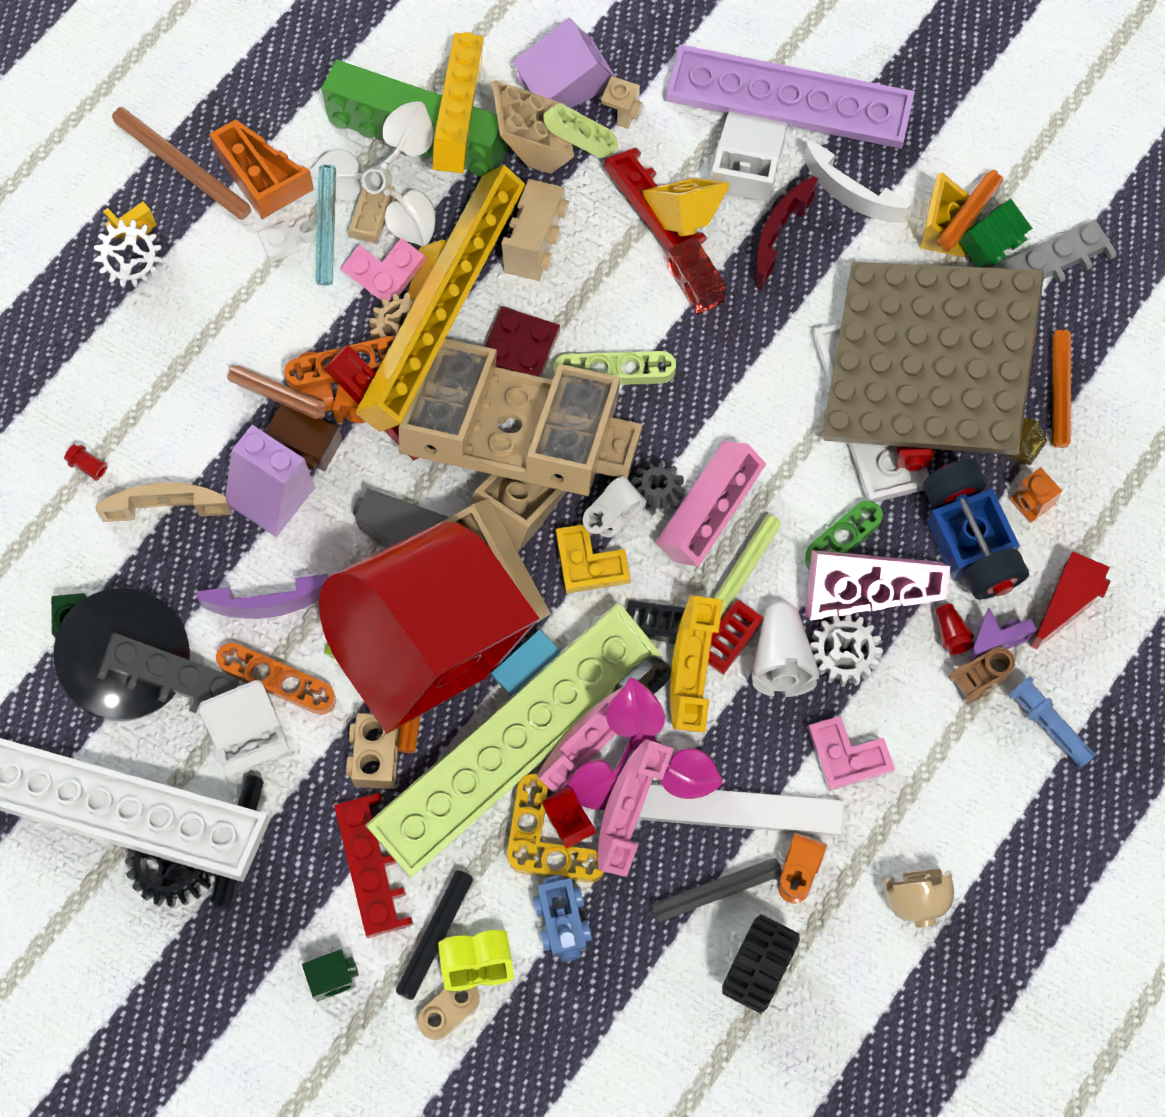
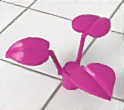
(640, 717)

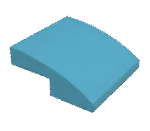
(525, 662)

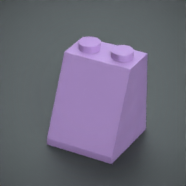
(564, 66)
(266, 481)

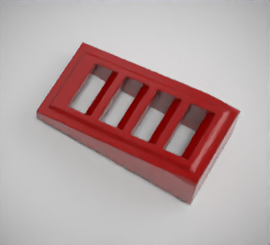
(748, 615)

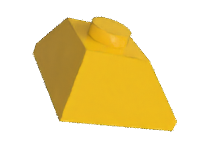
(686, 203)

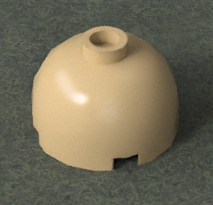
(920, 896)

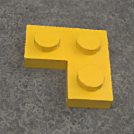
(587, 570)

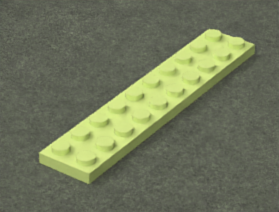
(509, 742)

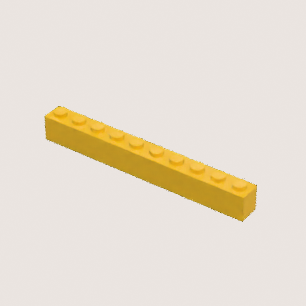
(440, 300)

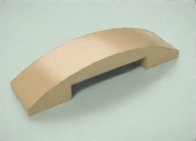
(123, 504)

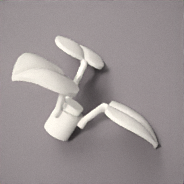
(412, 215)

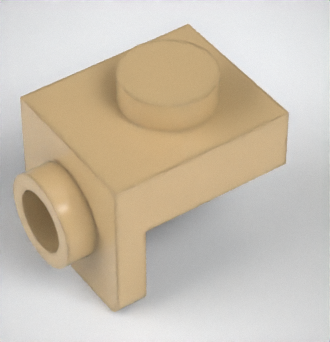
(625, 98)

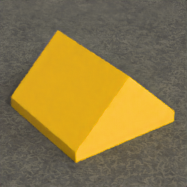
(944, 204)

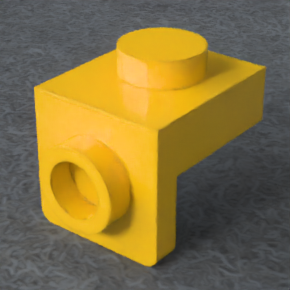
(140, 213)

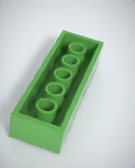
(365, 100)

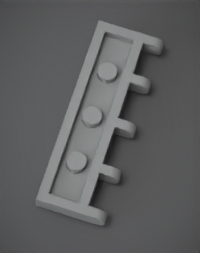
(1064, 252)

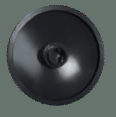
(83, 642)

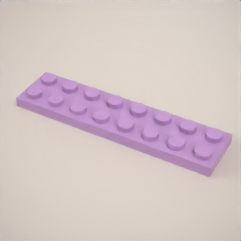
(790, 95)

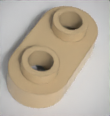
(451, 1013)

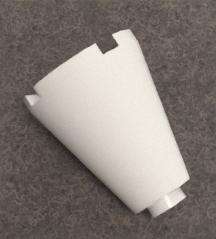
(784, 654)

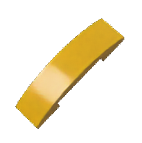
(690, 663)

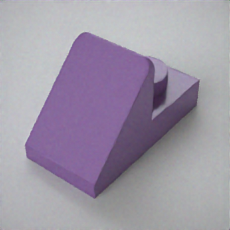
(990, 635)

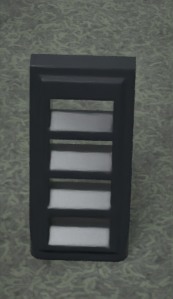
(658, 610)

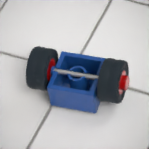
(973, 530)

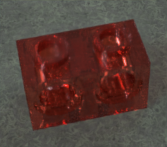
(696, 275)

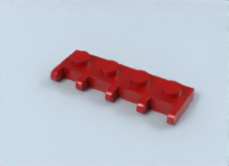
(632, 180)
(368, 868)

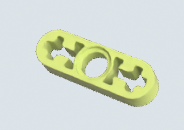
(567, 125)

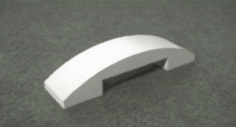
(885, 207)

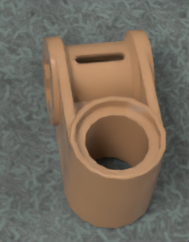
(978, 678)

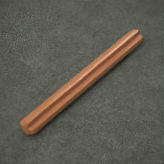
(181, 163)

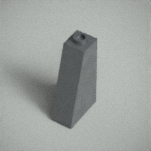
(392, 519)

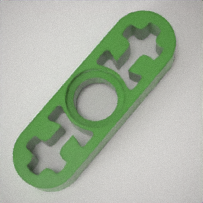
(853, 515)

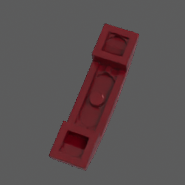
(794, 202)

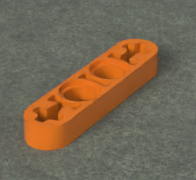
(323, 378)
(278, 674)

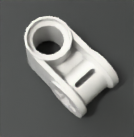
(614, 508)

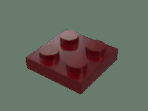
(522, 341)

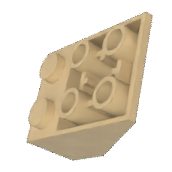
(524, 129)

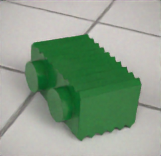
(995, 233)

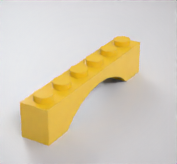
(457, 103)

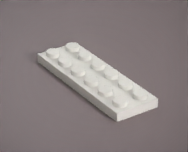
(874, 462)

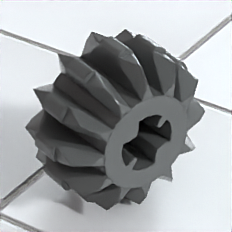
(659, 477)

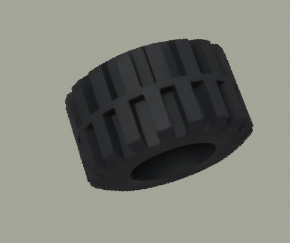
(760, 963)

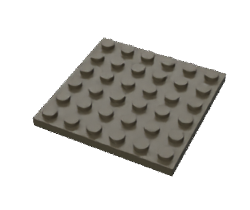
(934, 357)

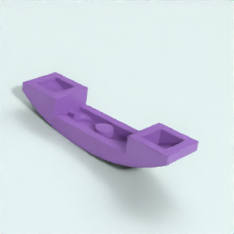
(263, 606)

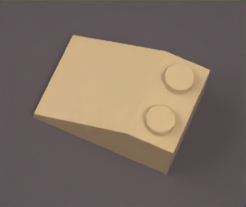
(519, 505)

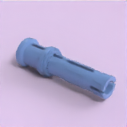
(1041, 710)

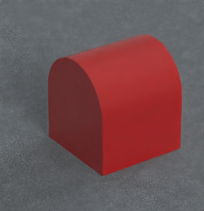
(422, 621)

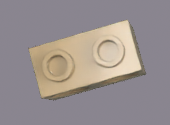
(382, 751)

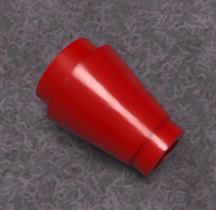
(954, 632)

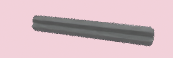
(716, 889)

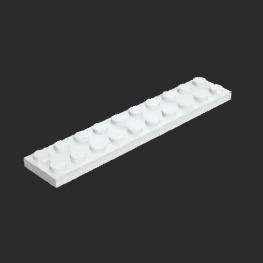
(129, 811)

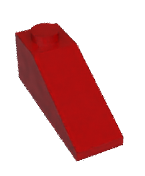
(1075, 592)

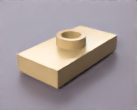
(369, 216)

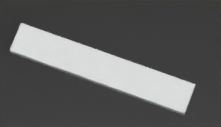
(746, 811)

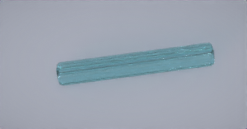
(325, 225)

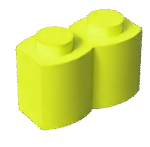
(475, 960)

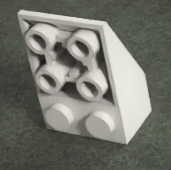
(749, 155)

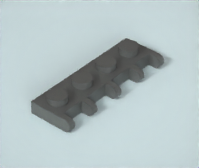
(164, 671)

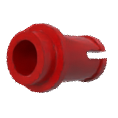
(86, 462)

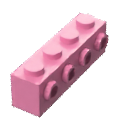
(711, 503)

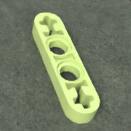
(615, 361)

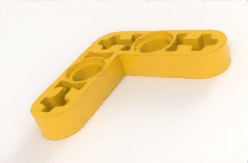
(532, 840)

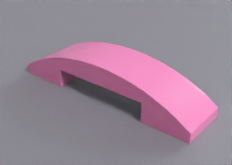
(577, 746)
(626, 803)

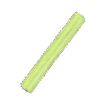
(747, 562)

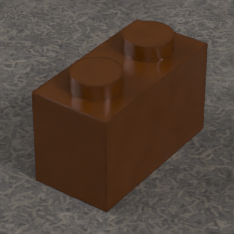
(306, 436)

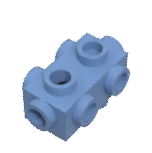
(565, 931)

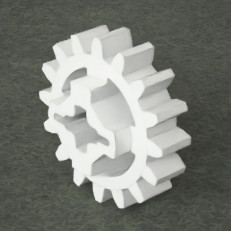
(854, 660)

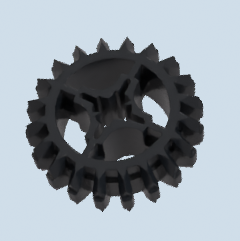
(167, 875)

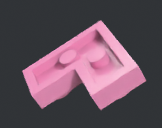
(388, 276)
(846, 764)

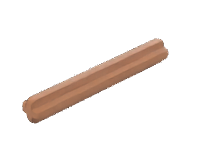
(277, 392)

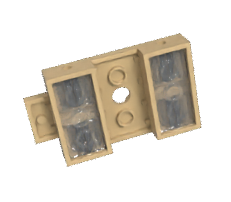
(563, 421)

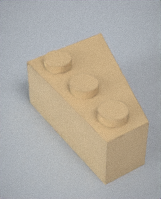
(534, 230)

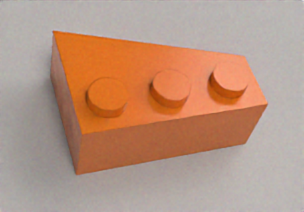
(258, 169)

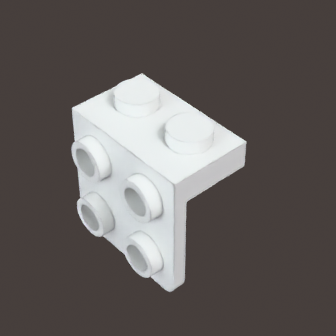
(244, 728)

